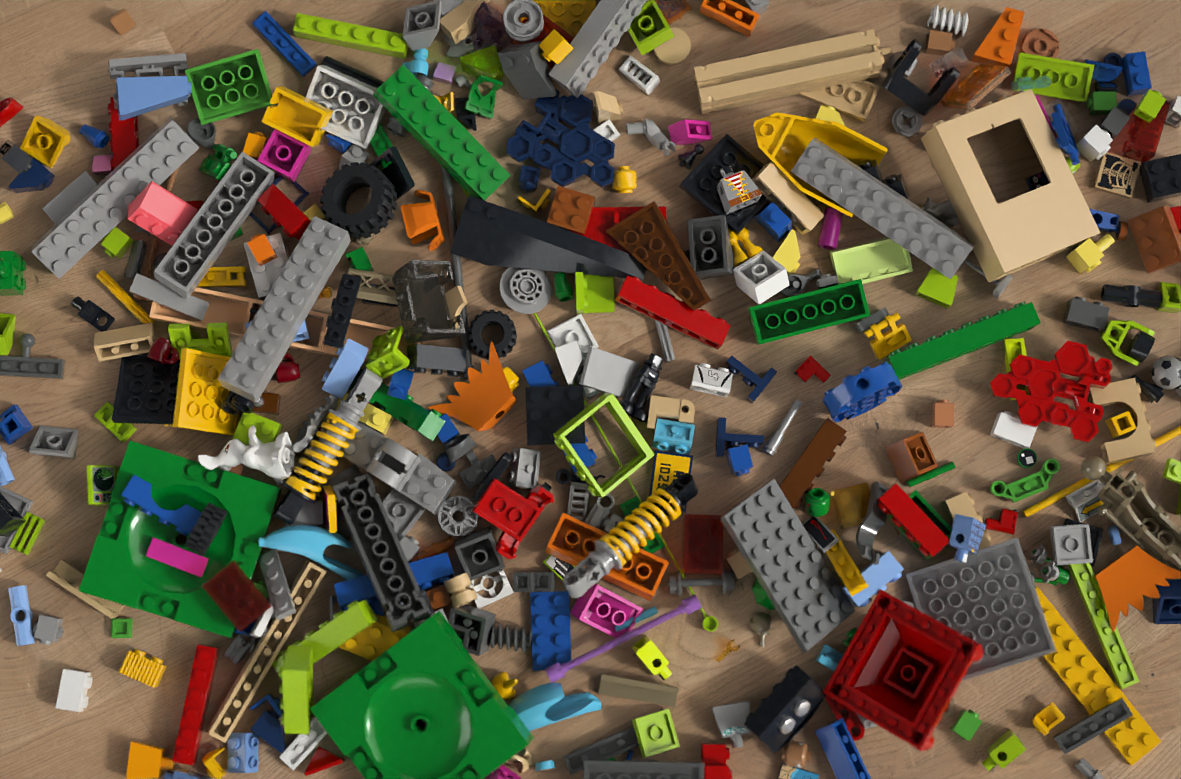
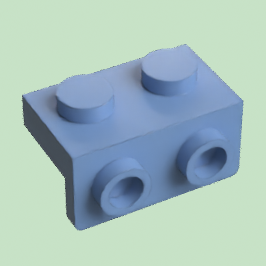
(242, 753)

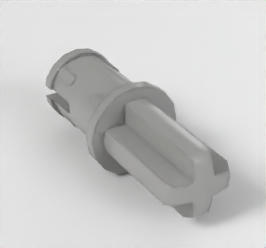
(1088, 770)

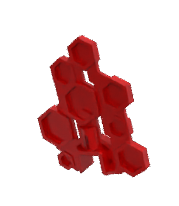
(1046, 384)

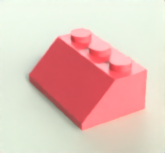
(161, 213)

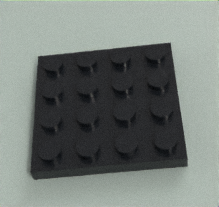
(703, 181)
(146, 391)

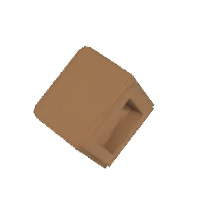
(122, 22)

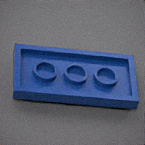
(550, 629)

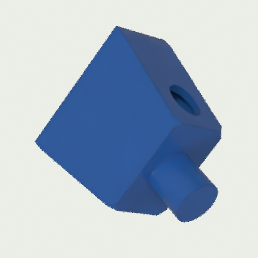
(774, 221)

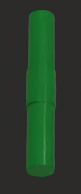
(930, 474)

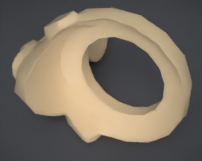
(521, 763)

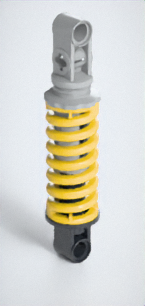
(340, 426)
(630, 533)

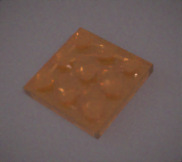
(975, 86)

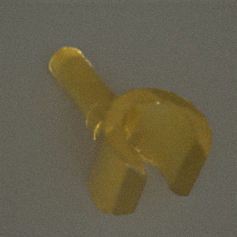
(325, 293)
(728, 650)

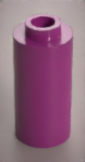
(830, 229)

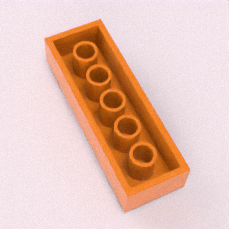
(575, 540)

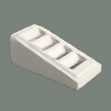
(652, 79)

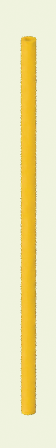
(1079, 484)

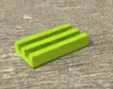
(20, 531)

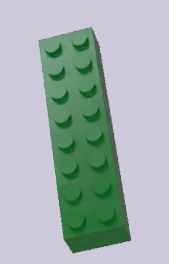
(441, 134)
(963, 341)

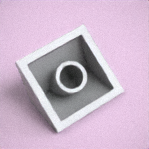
(55, 442)

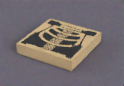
(1117, 175)

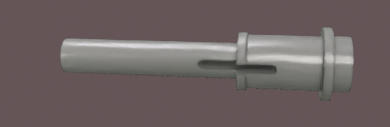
(777, 436)

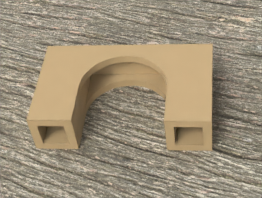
(1139, 443)

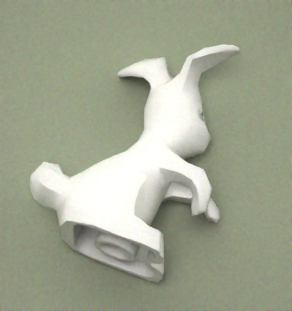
(272, 458)

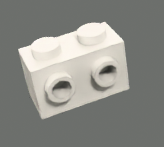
(1094, 143)

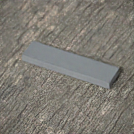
(167, 297)

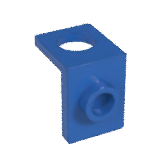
(338, 143)
(275, 702)

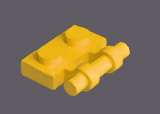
(890, 340)

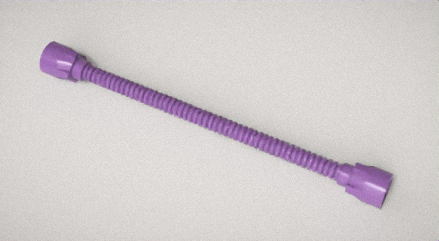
(688, 606)

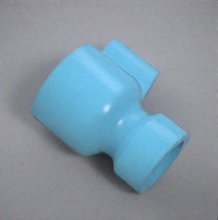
(419, 64)

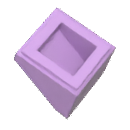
(444, 73)

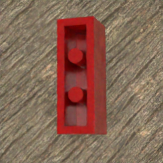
(284, 212)

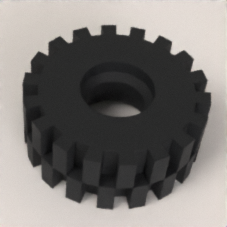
(206, 528)

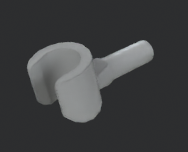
(461, 80)

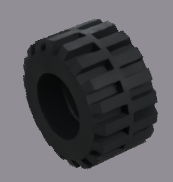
(492, 318)

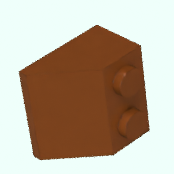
(911, 457)

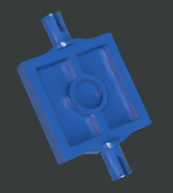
(1065, 136)

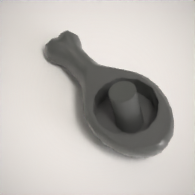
(798, 282)

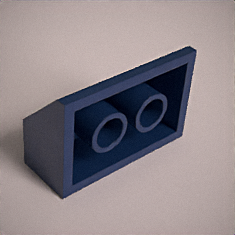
(1168, 607)

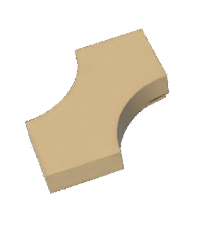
(456, 301)

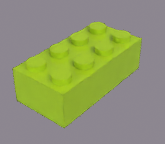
(297, 689)

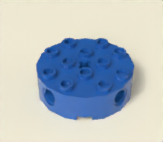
(862, 392)

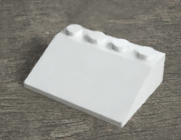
(350, 105)

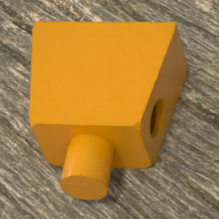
(147, 761)

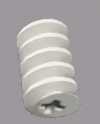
(948, 20)

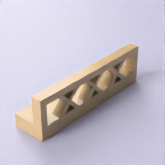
(71, 579)

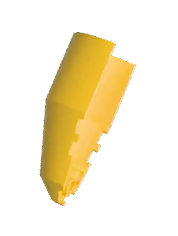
(787, 136)

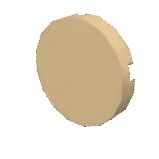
(674, 50)

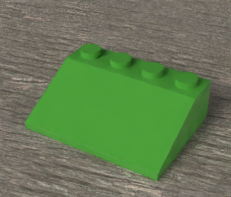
(230, 86)

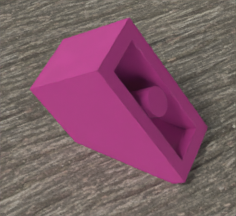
(690, 132)

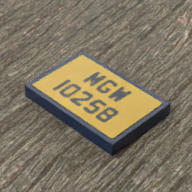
(667, 468)

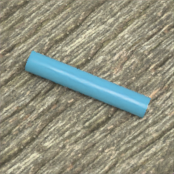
(644, 615)

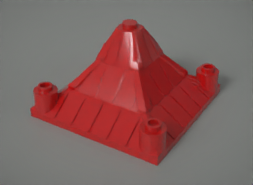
(902, 670)

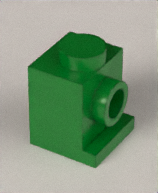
(360, 260)

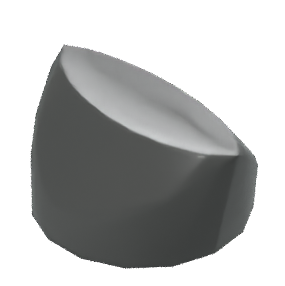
(202, 134)
(459, 446)

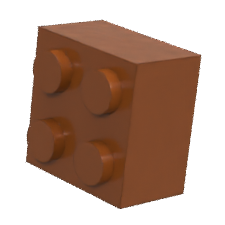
(571, 209)

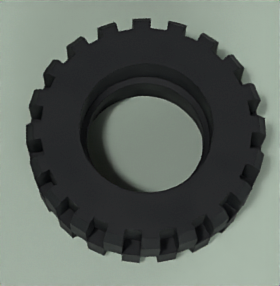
(341, 187)

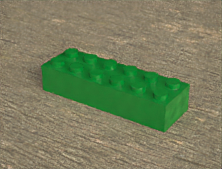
(808, 312)

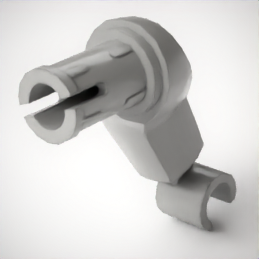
(652, 133)

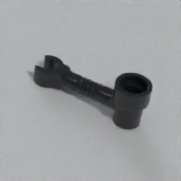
(571, 478)

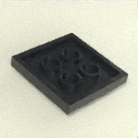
(550, 410)

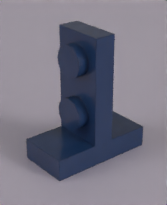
(750, 377)
(733, 440)

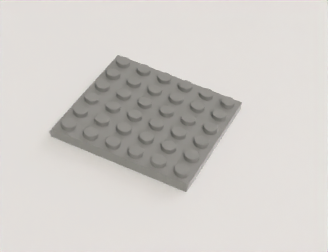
(988, 602)

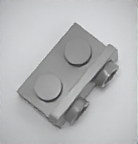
(524, 468)

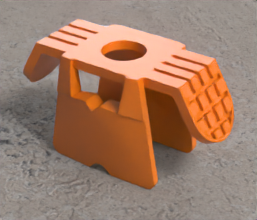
(420, 220)

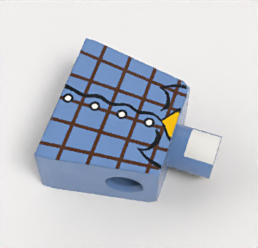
(966, 536)

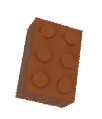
(1157, 238)

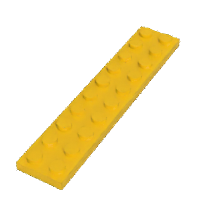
(1094, 686)

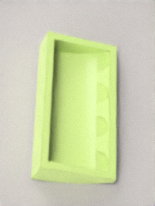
(870, 261)

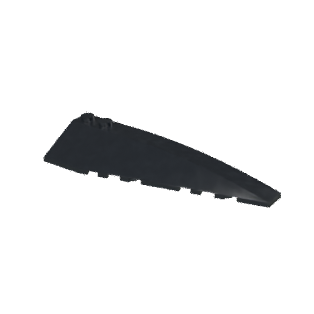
(511, 239)

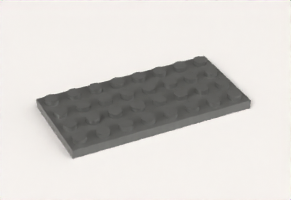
(788, 565)

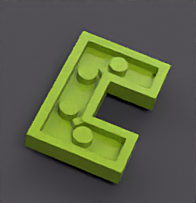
(217, 343)

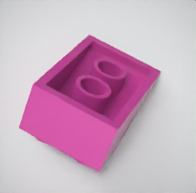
(605, 610)

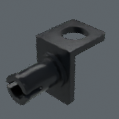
(92, 313)

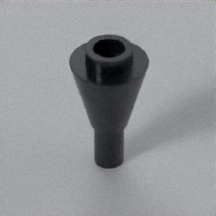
(1151, 391)

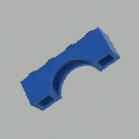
(139, 492)

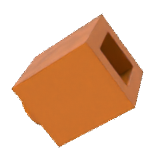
(262, 249)

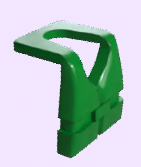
(482, 104)

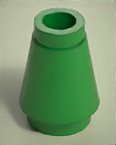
(563, 289)

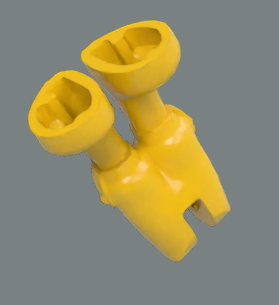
(751, 250)

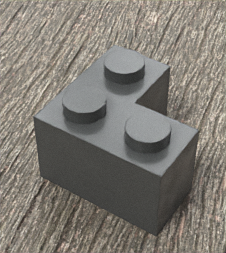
(476, 625)

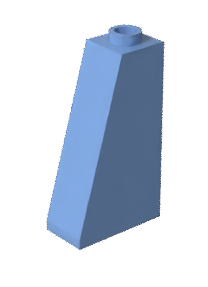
(148, 94)

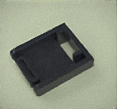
(395, 171)

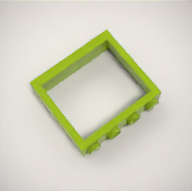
(629, 430)

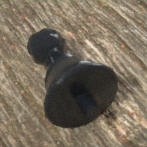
(688, 158)

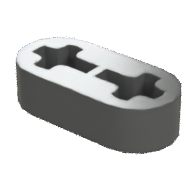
(874, 318)

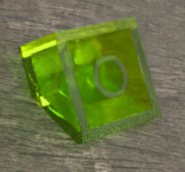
(483, 62)

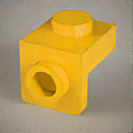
(1047, 718)

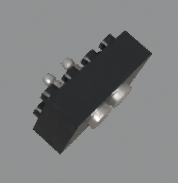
(786, 709)

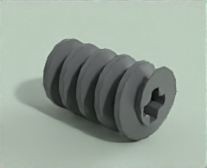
(511, 638)

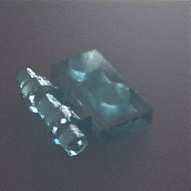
(1026, 83)

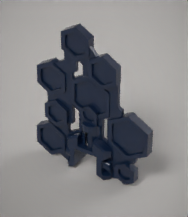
(574, 144)

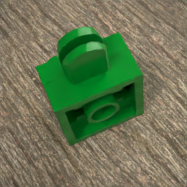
(11, 273)

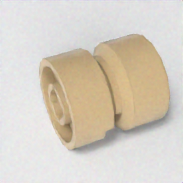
(460, 590)

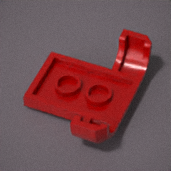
(511, 513)

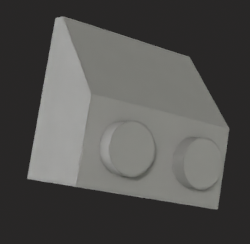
(422, 24)

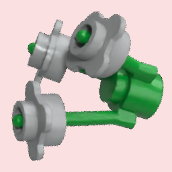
(1050, 573)

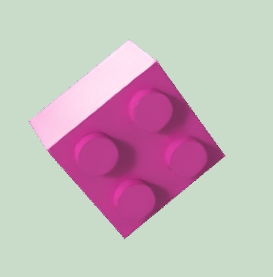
(284, 155)

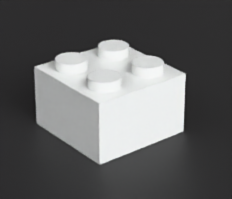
(761, 277)

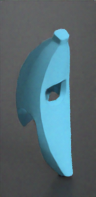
(310, 542)
(548, 705)

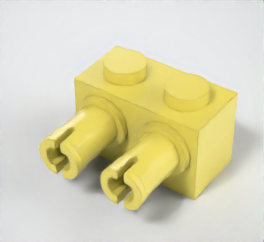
(1088, 254)

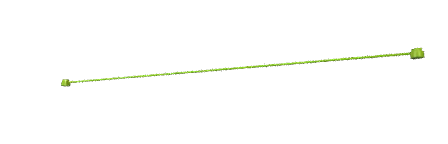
(709, 623)

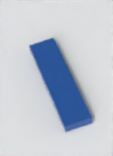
(284, 44)

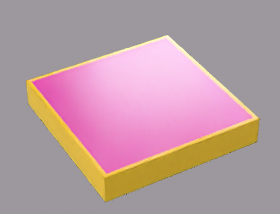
(330, 509)

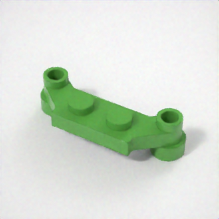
(1028, 485)

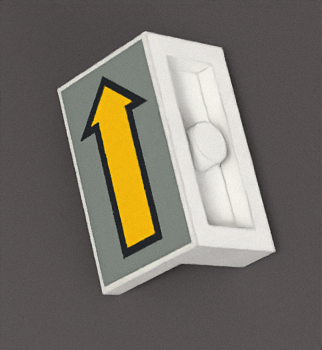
(1086, 500)

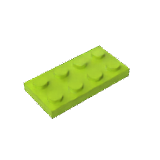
(1068, 78)

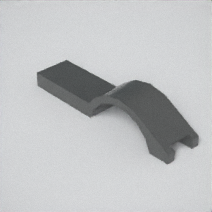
(871, 524)

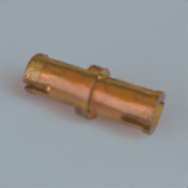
(437, 548)

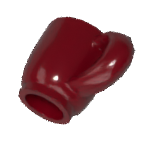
(162, 350)
(287, 371)

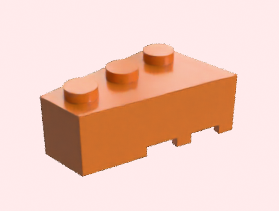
(1001, 40)

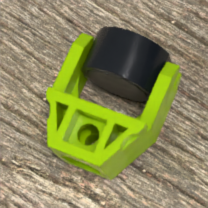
(1139, 347)

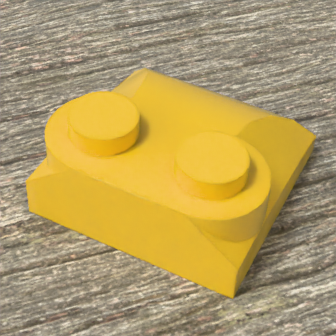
(45, 140)

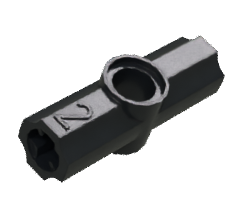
(1131, 296)

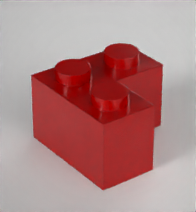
(714, 758)

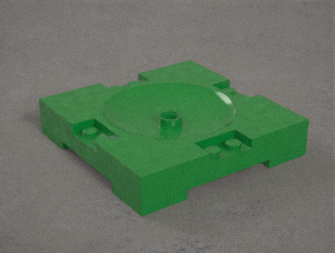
(119, 562)
(428, 679)

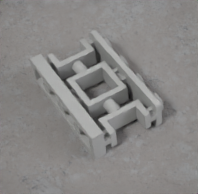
(148, 66)

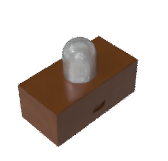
(267, 403)

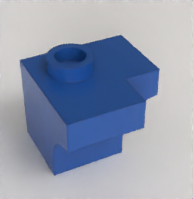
(14, 424)

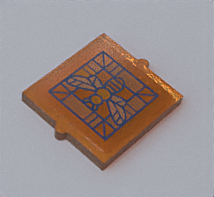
(673, 9)

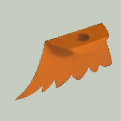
(484, 399)
(1131, 578)

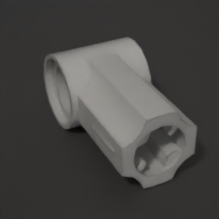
(599, 513)

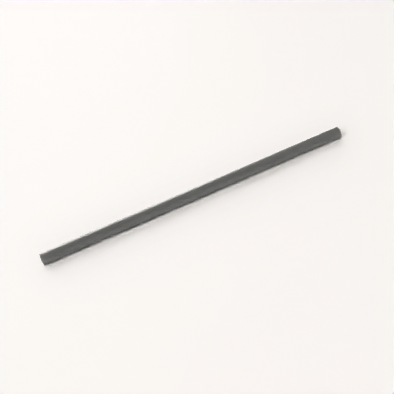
(456, 260)

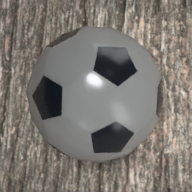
(1167, 372)

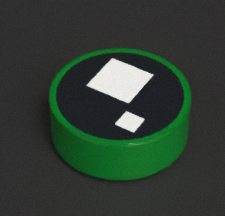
(1026, 458)

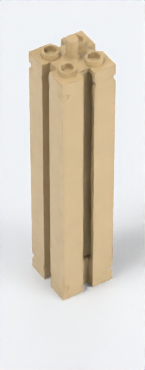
(789, 71)

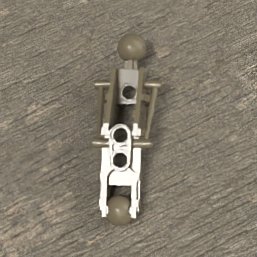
(1124, 517)

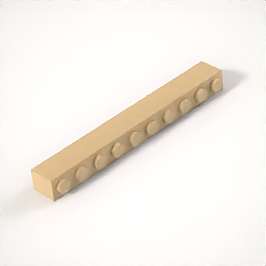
(264, 655)

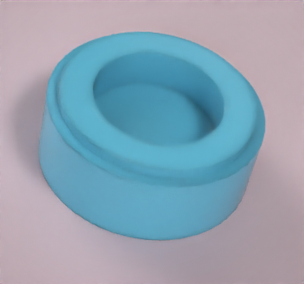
(545, 765)

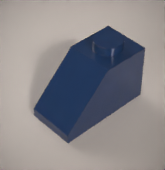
(35, 179)
(271, 730)

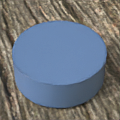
(1114, 535)

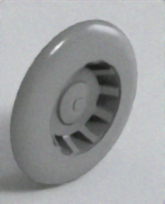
(526, 287)

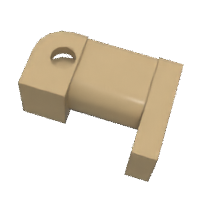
(669, 408)

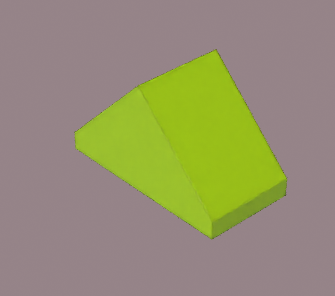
(1170, 297)

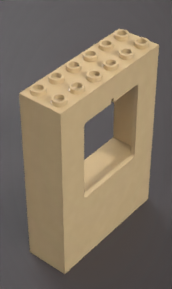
(1026, 226)

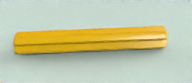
(123, 297)

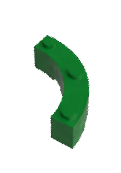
(406, 411)

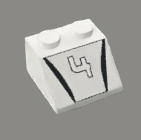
(711, 380)

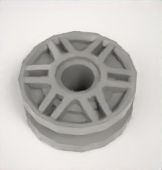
(523, 31)
(453, 505)

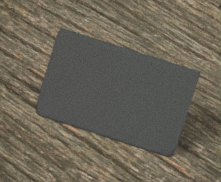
(135, 259)

